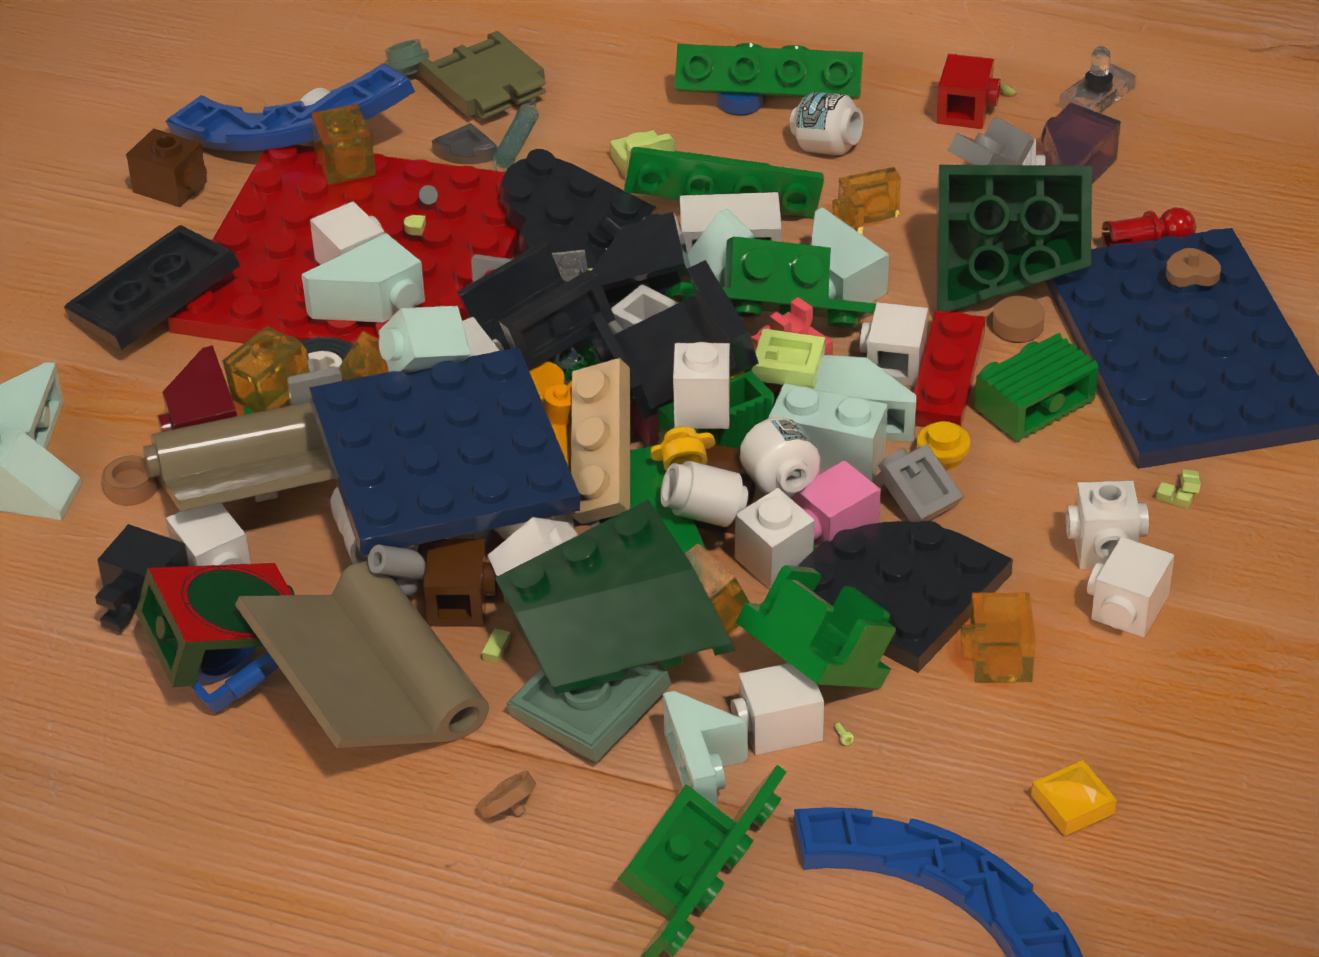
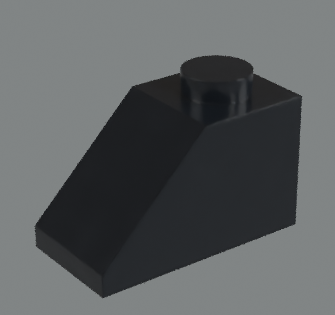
(645, 254)

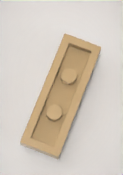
(601, 439)

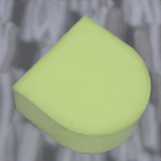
(414, 224)

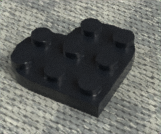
(564, 204)

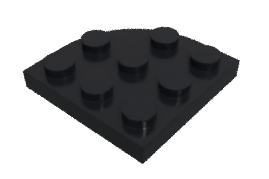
(915, 574)

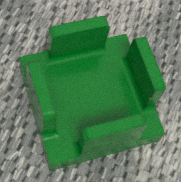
(822, 640)

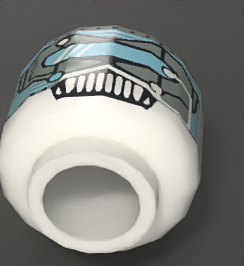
(826, 123)
(777, 454)

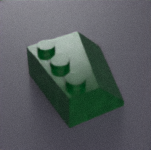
(1009, 229)
(612, 603)

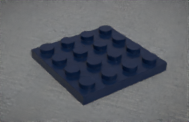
(442, 451)

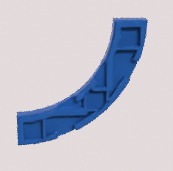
(288, 124)
(943, 864)

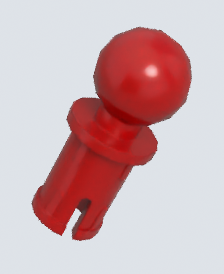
(1173, 222)

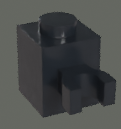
(125, 568)

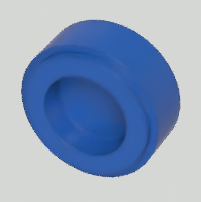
(740, 103)

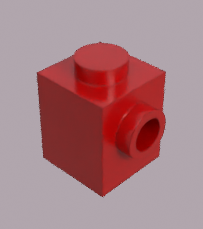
(966, 91)

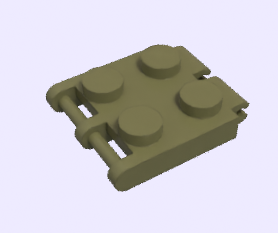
(485, 76)

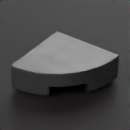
(464, 146)

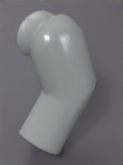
(401, 563)

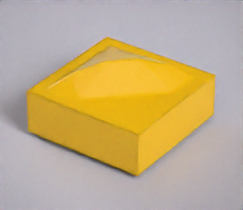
(1073, 798)

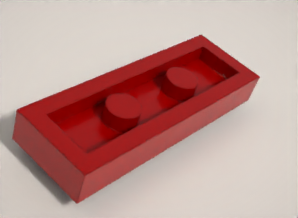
(948, 367)

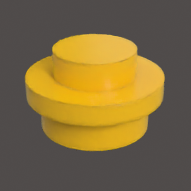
(947, 441)

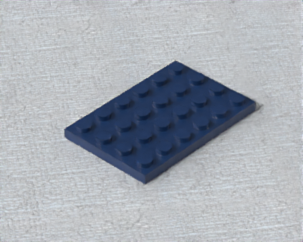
(1190, 364)

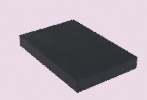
(151, 286)

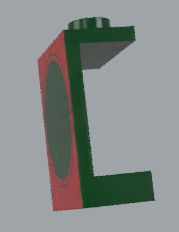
(196, 611)

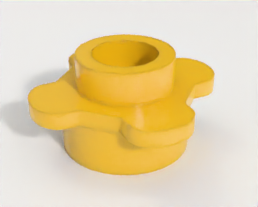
(683, 445)

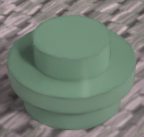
(406, 56)

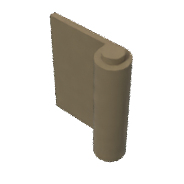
(239, 457)
(367, 663)

